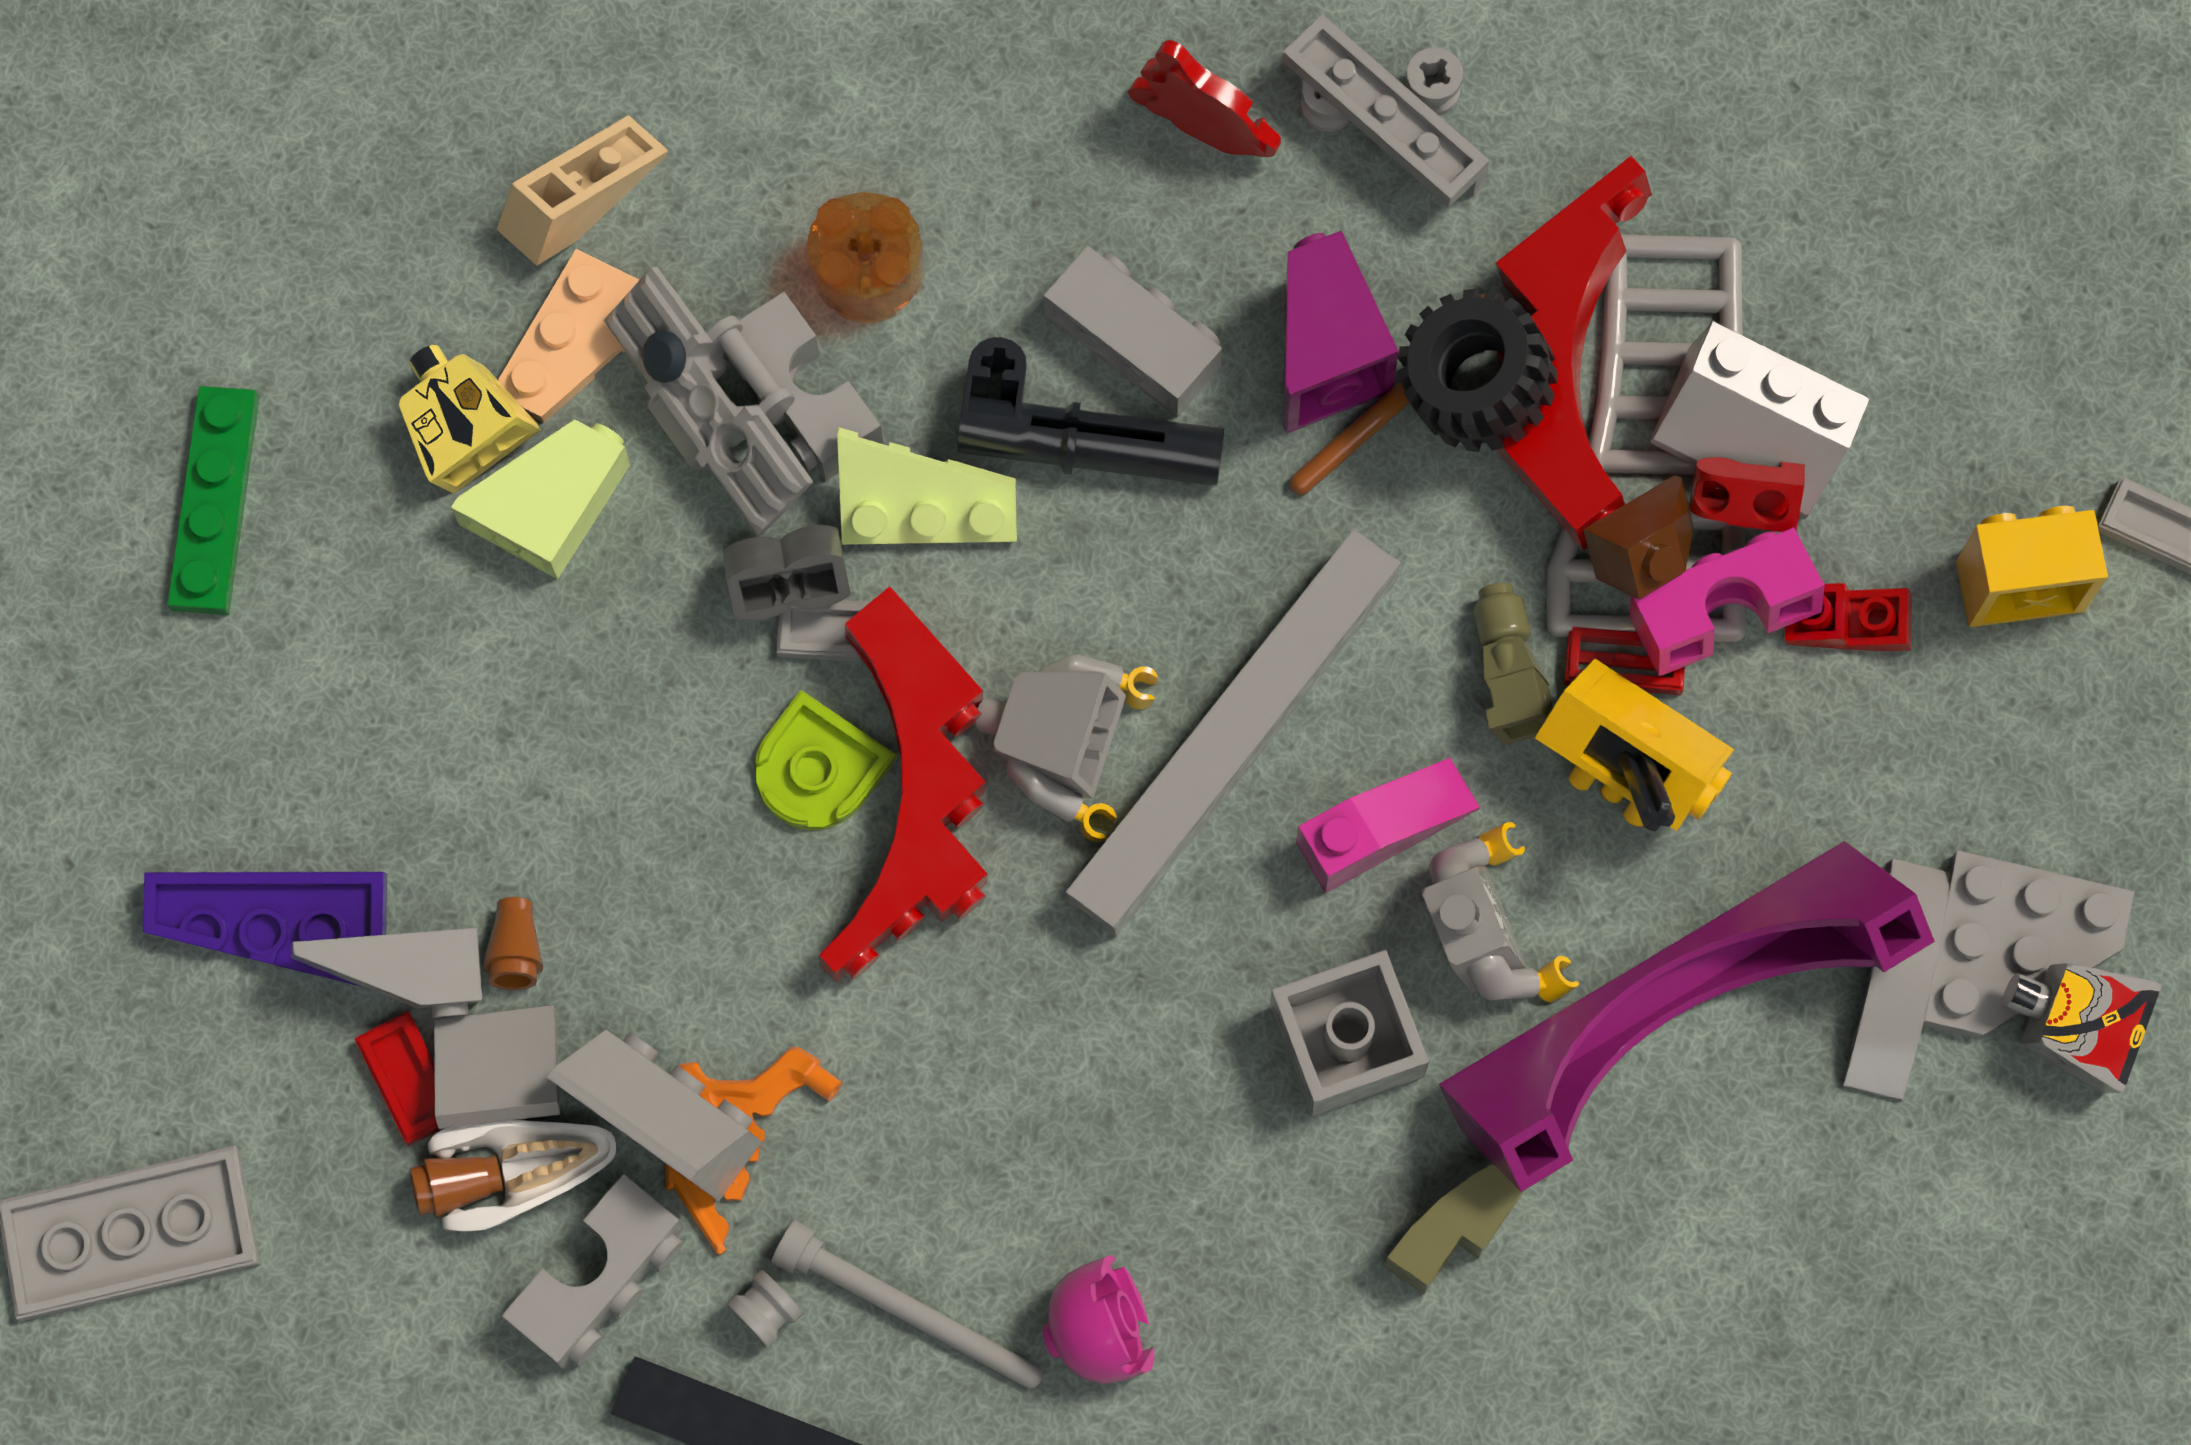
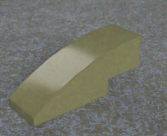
(1472, 1209)

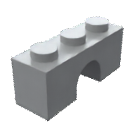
(784, 346)
(566, 1318)

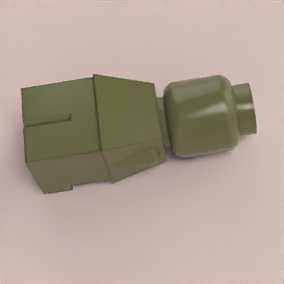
(1510, 668)

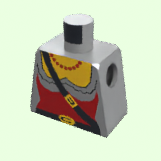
(2085, 1021)

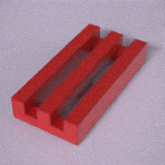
(1651, 684)

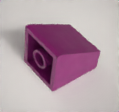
(1333, 334)

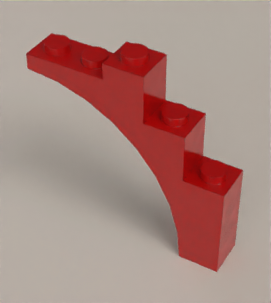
(926, 863)

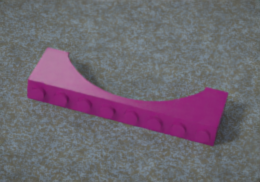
(1824, 915)

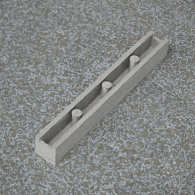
(1234, 733)

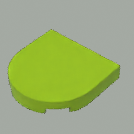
(817, 766)

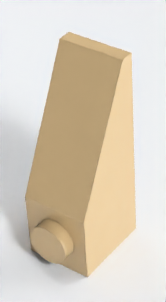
(576, 189)

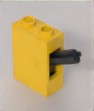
(1635, 749)

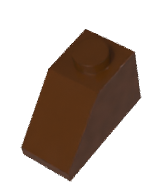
(1643, 540)

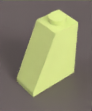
(547, 496)

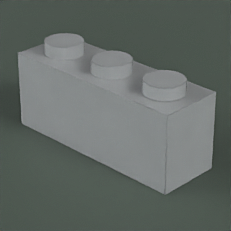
(1133, 329)

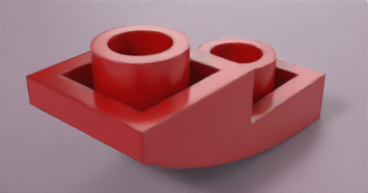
(1857, 620)

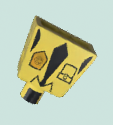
(460, 418)

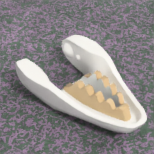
(535, 1163)

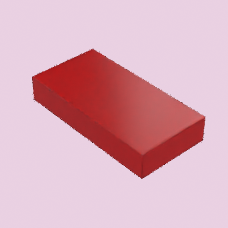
(403, 1075)

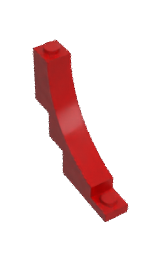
(1558, 282)

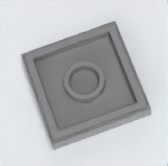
(495, 1066)

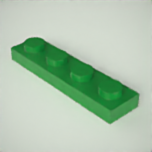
(213, 500)

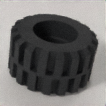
(1451, 337)

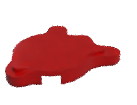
(1201, 103)

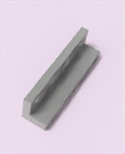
(1387, 111)

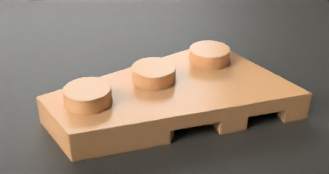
(567, 337)

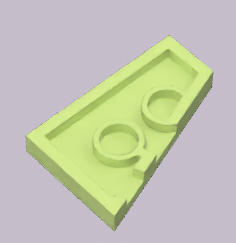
(918, 499)

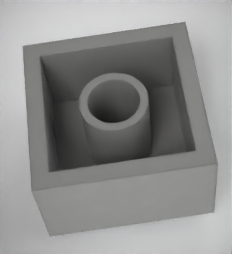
(1348, 1033)

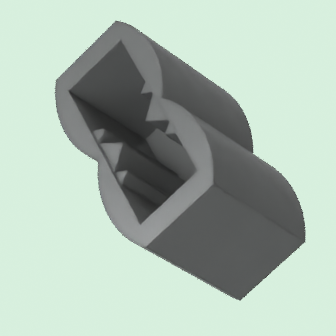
(775, 574)

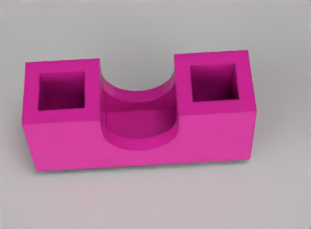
(1766, 575)

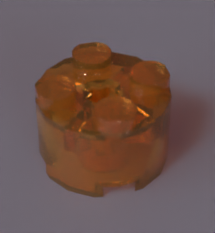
(862, 226)

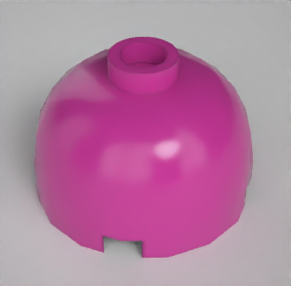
(1096, 1323)

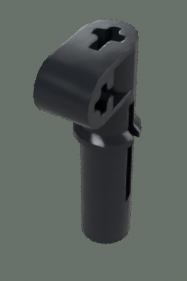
(1075, 436)

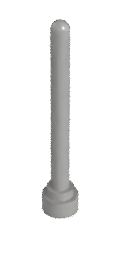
(804, 1253)

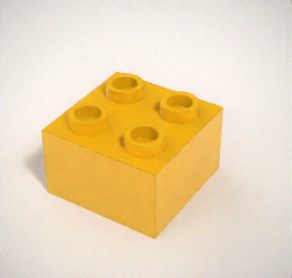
(2031, 566)

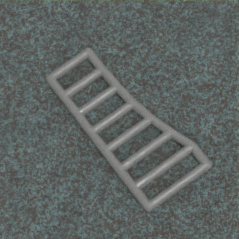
(1612, 405)

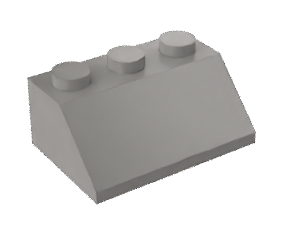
(1758, 410)
(659, 1109)

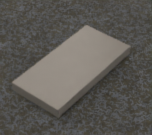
(128, 1233)

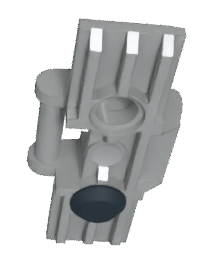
(693, 409)

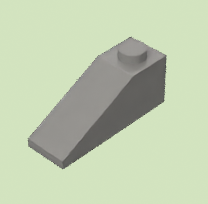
(412, 968)

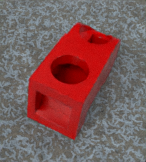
(1748, 493)

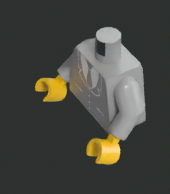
(1061, 729)
(1476, 926)

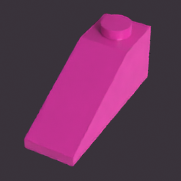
(1383, 822)

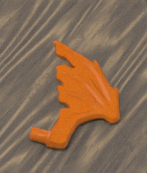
(752, 1097)

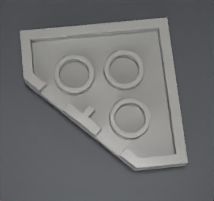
(2013, 922)

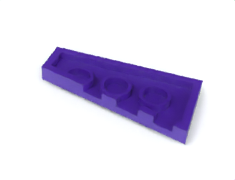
(264, 911)

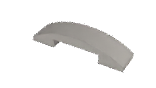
(1898, 998)

